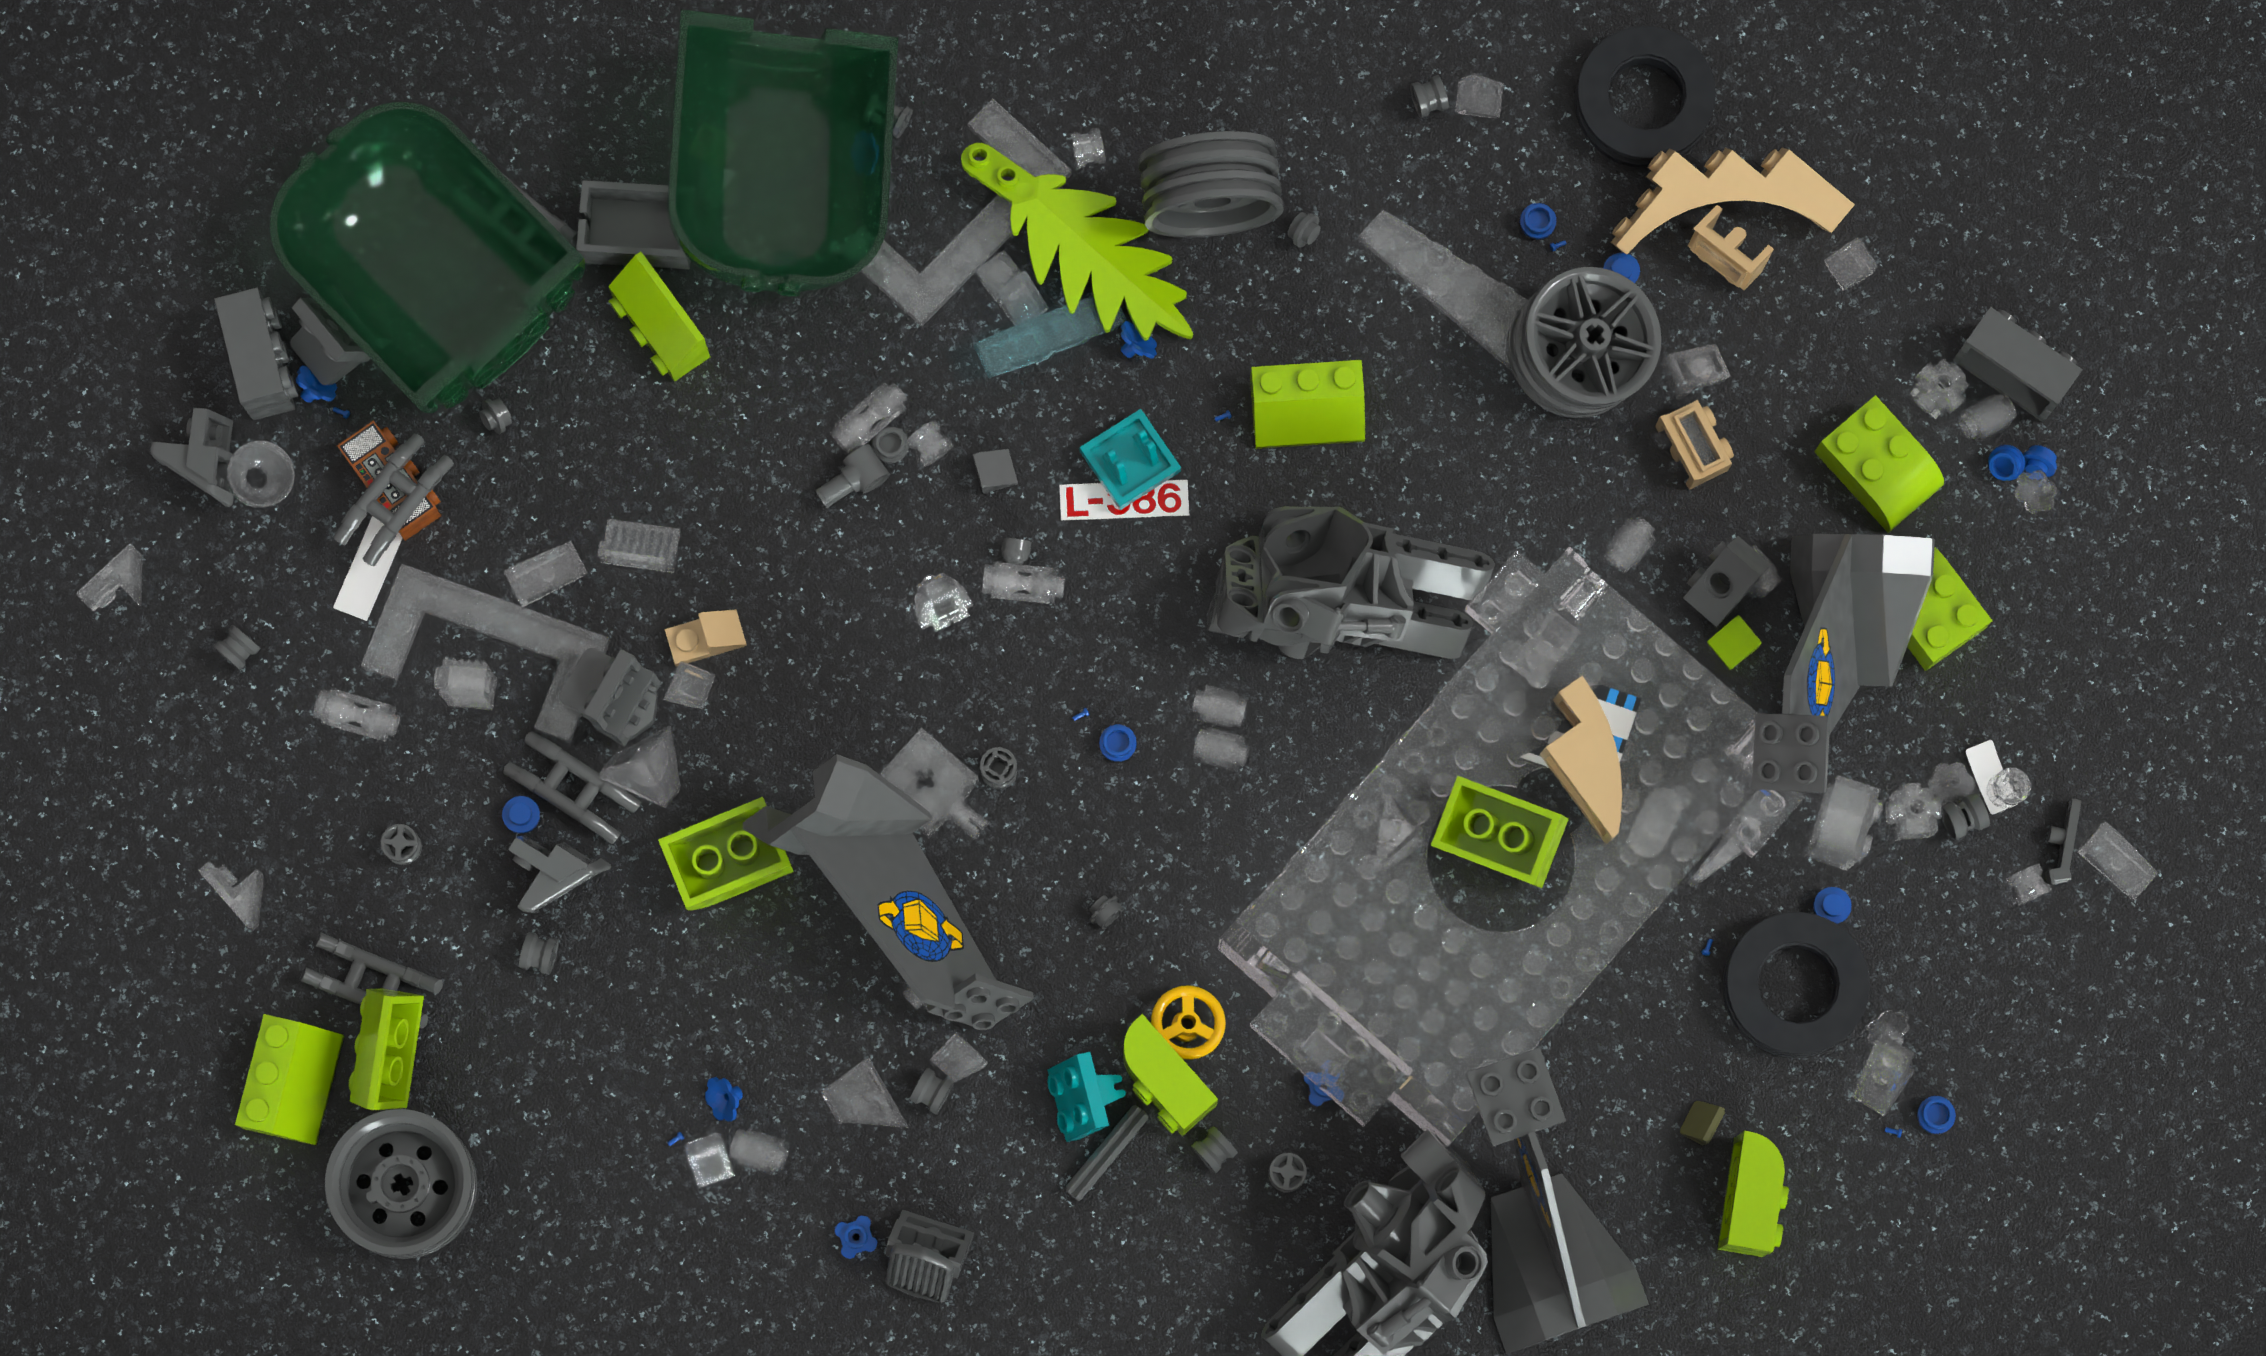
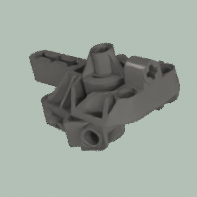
(1335, 578)
(1398, 1264)

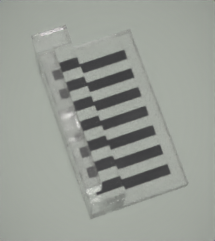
(640, 545)

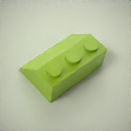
(657, 319)
(1308, 404)
(385, 1049)
(289, 1080)

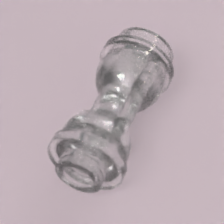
(856, 429)
(1004, 581)
(338, 709)

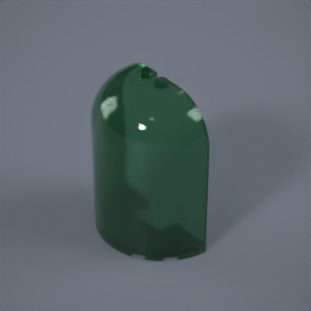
(780, 152)
(422, 251)

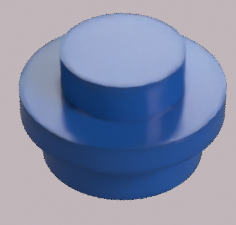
(1538, 221)
(1624, 265)
(2040, 459)
(2006, 462)
(1117, 743)
(521, 814)
(1832, 904)
(1936, 1114)

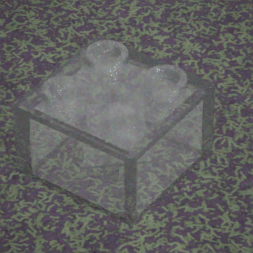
(1843, 823)

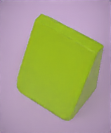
(1734, 642)

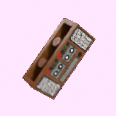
(368, 454)

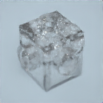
(1931, 396)
(1907, 823)

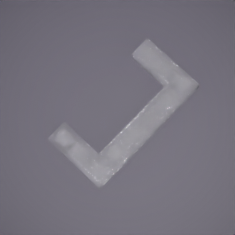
(928, 291)
(421, 593)

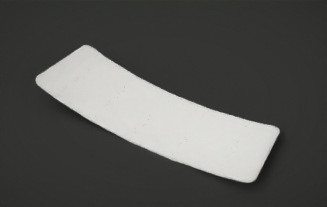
(1984, 766)

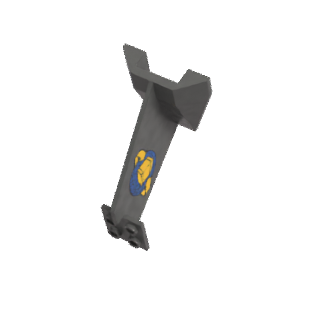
(1858, 617)
(866, 848)
(1548, 1249)

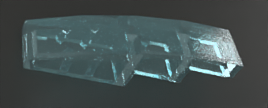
(1041, 337)

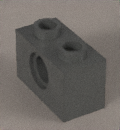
(1743, 569)

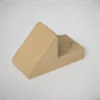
(705, 637)

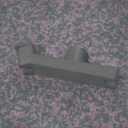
(2065, 838)

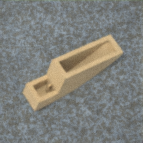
(1587, 759)

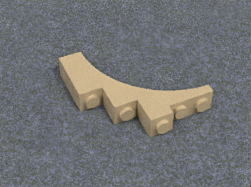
(1682, 187)

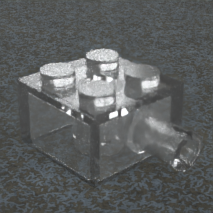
(950, 780)

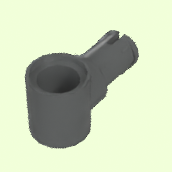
(860, 472)

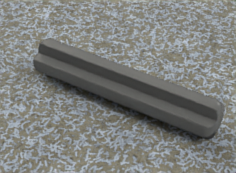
(1106, 1152)

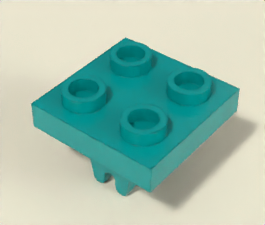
(1130, 459)
(1081, 1096)

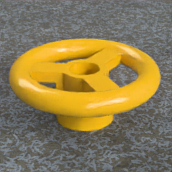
(1176, 1029)

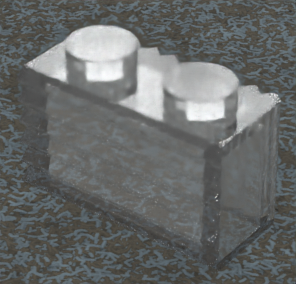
(466, 684)

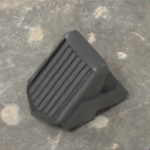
(324, 344)
(206, 456)
(613, 694)
(558, 873)
(925, 1256)

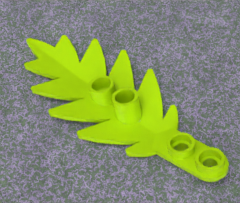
(1086, 244)

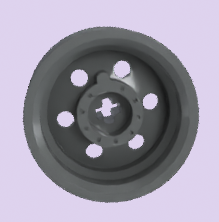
(1210, 184)
(1549, 378)
(359, 1155)

